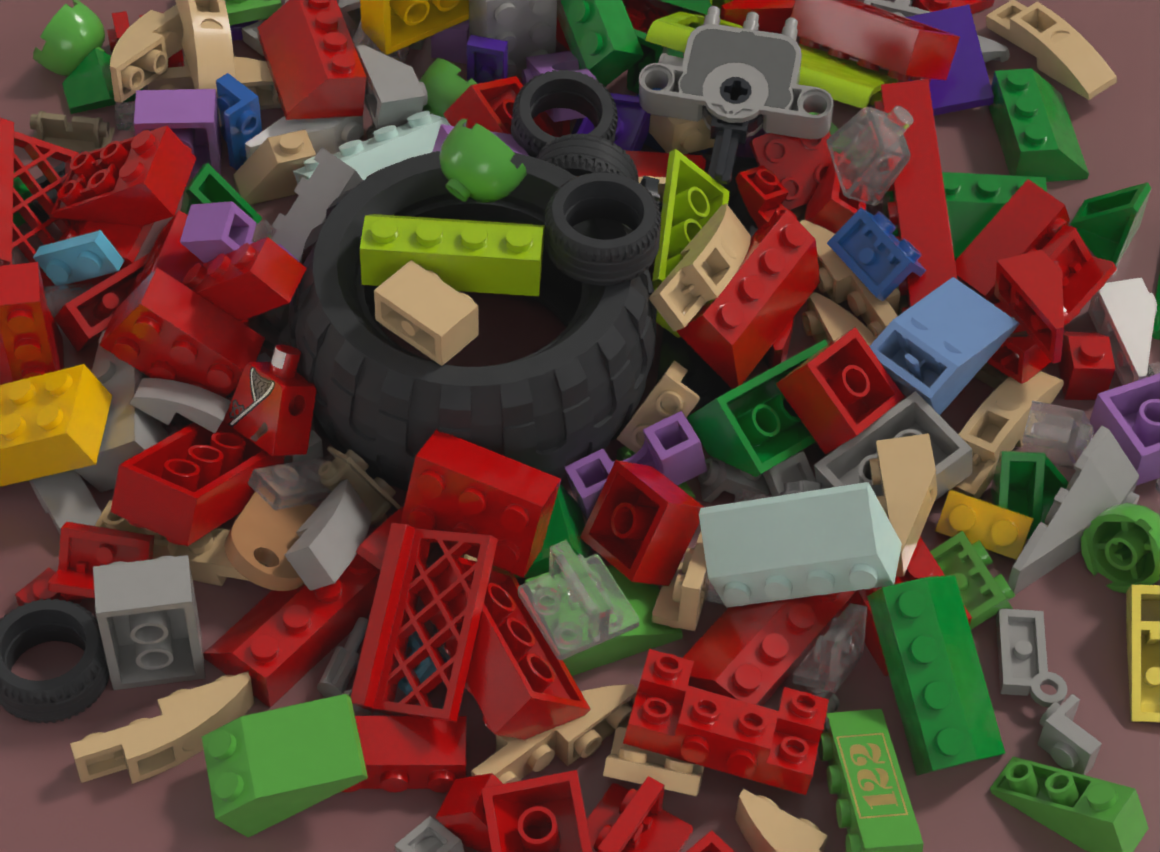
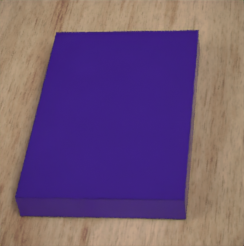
(967, 78)

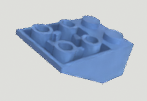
(942, 342)

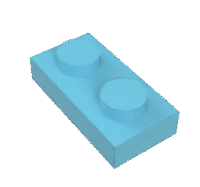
(78, 258)

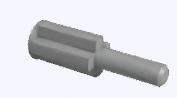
(343, 662)

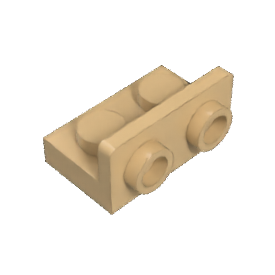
(663, 401)
(684, 598)
(637, 764)

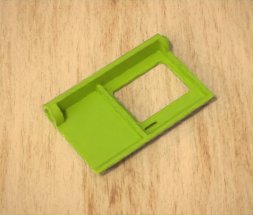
(837, 76)

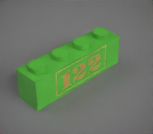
(868, 783)

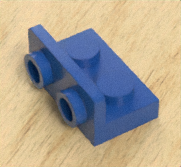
(238, 116)
(875, 253)

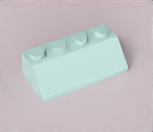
(387, 146)
(799, 545)

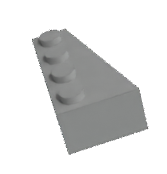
(291, 230)
(126, 428)

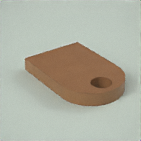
(266, 536)

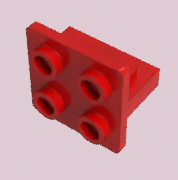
(795, 162)
(1080, 270)
(92, 546)
(636, 821)

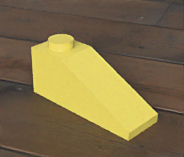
(1143, 651)

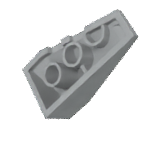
(1100, 481)

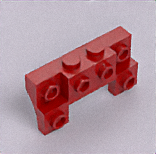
(725, 731)

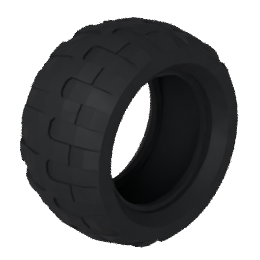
(531, 409)

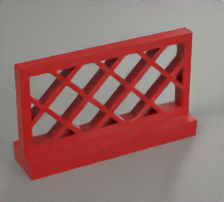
(9, 162)
(396, 618)

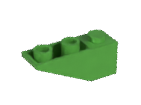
(1075, 806)

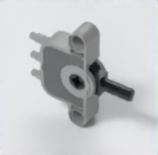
(737, 86)

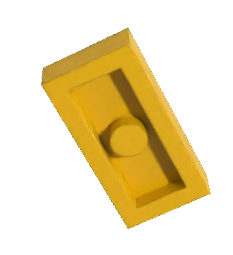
(994, 526)

